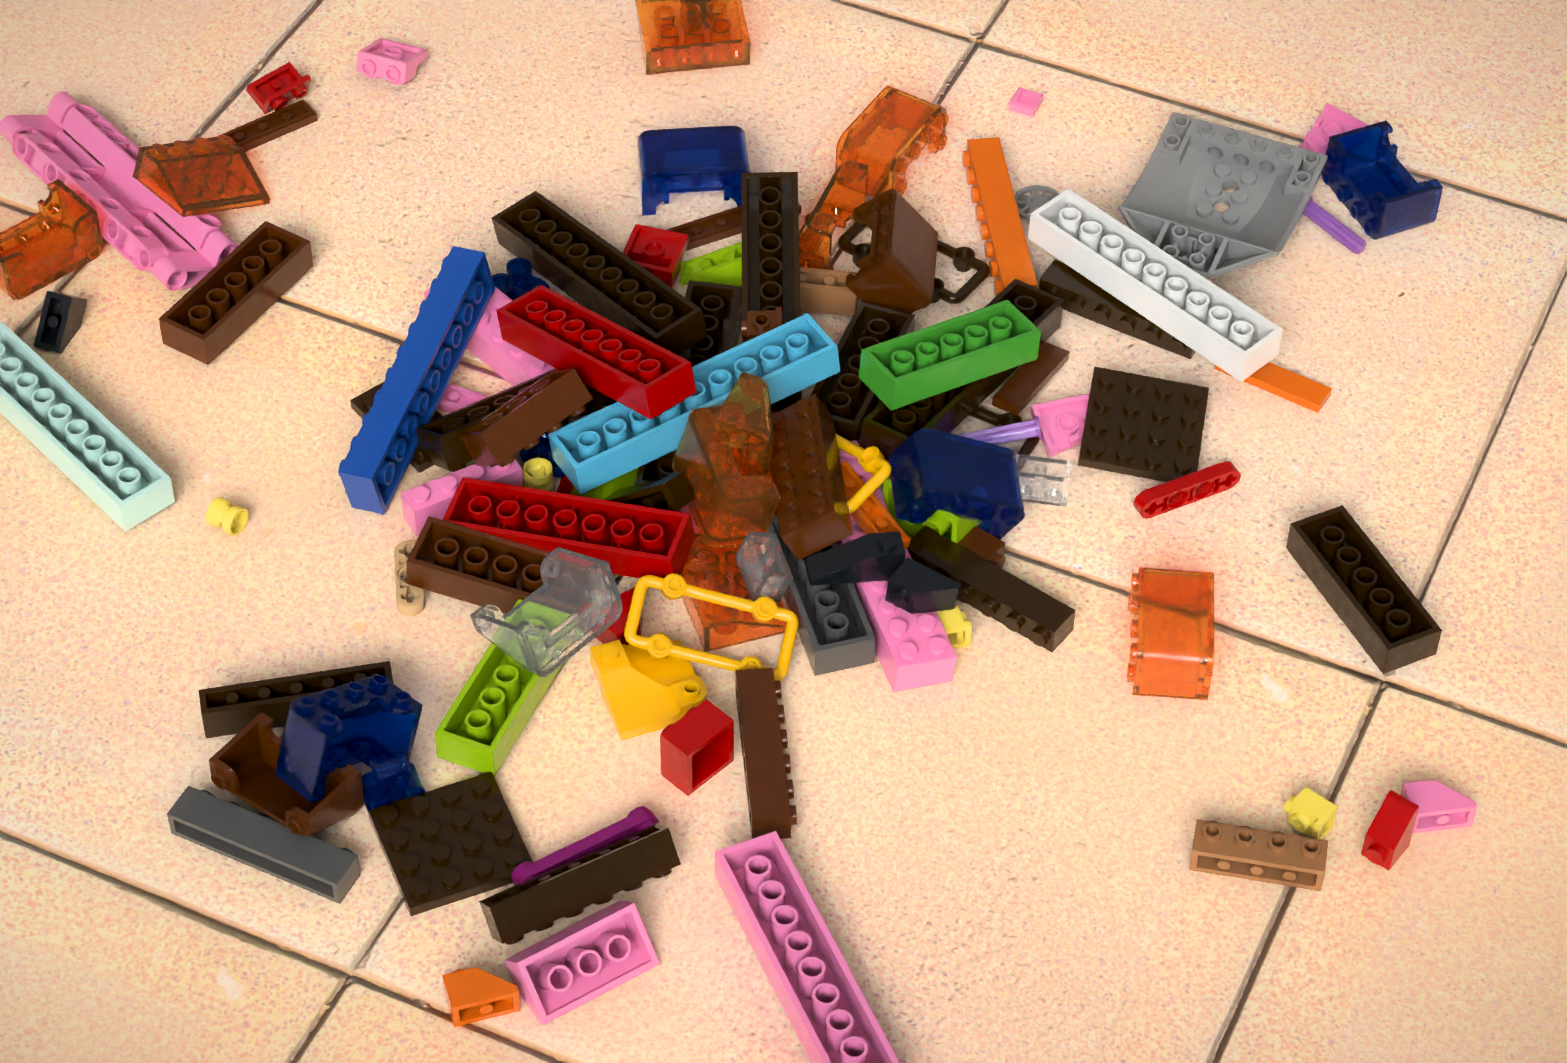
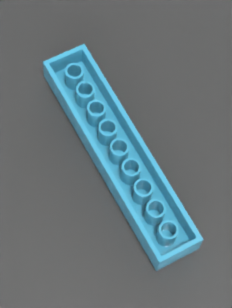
(623, 440)

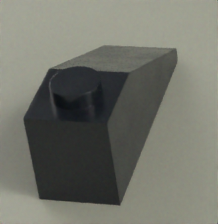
(860, 560)

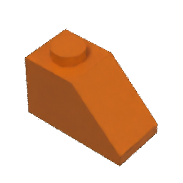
(478, 996)

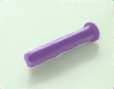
(1334, 227)
(1007, 433)

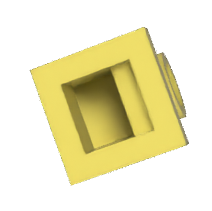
(956, 627)
(1311, 813)

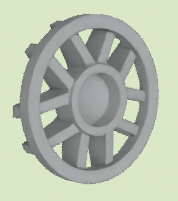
(1031, 203)

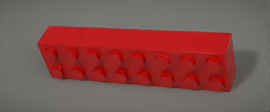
(599, 350)
(626, 535)

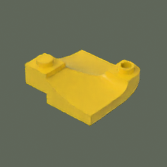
(644, 691)

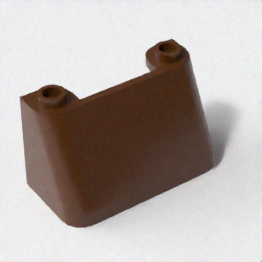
(248, 771)

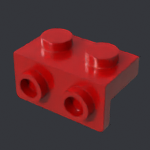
(278, 88)

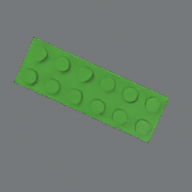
(949, 354)

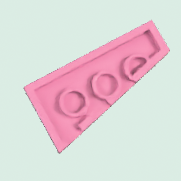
(1329, 123)
(1061, 422)

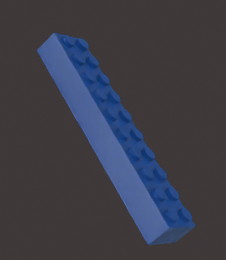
(416, 380)

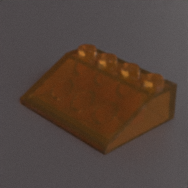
(692, 34)
(200, 175)
(717, 624)

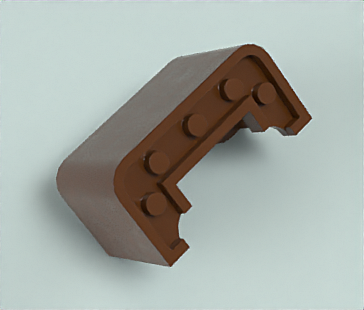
(901, 255)

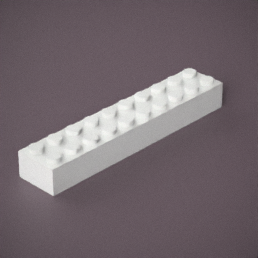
(1155, 284)

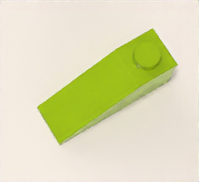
(717, 267)

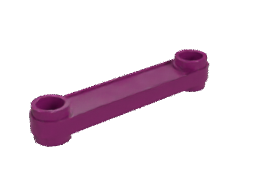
(635, 821)

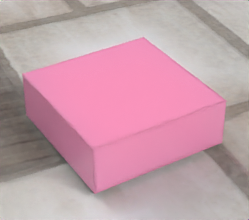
(1026, 102)

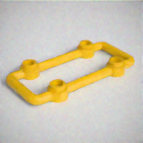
(872, 462)
(675, 587)

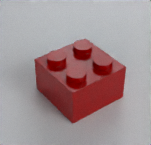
(697, 747)

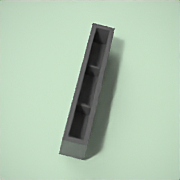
(264, 844)

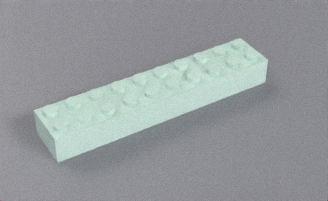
(78, 437)

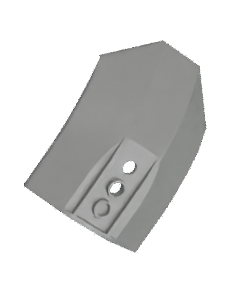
(1188, 177)

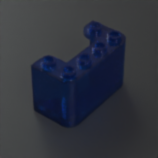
(690, 162)
(1376, 185)
(956, 476)
(344, 728)

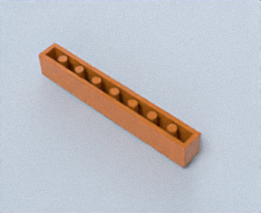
(997, 213)

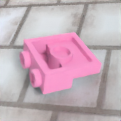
(390, 60)

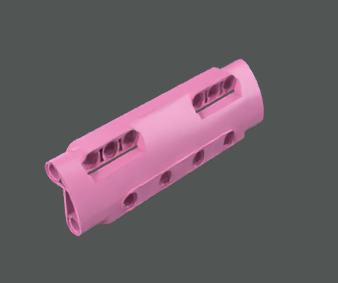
(123, 204)

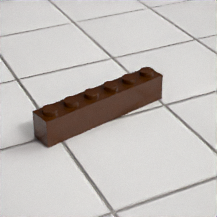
(763, 753)

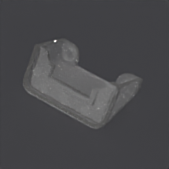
(558, 617)

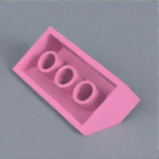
(582, 961)

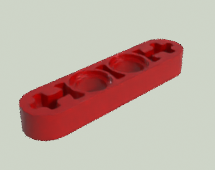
(1187, 489)

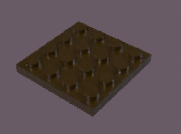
(1142, 425)
(449, 842)

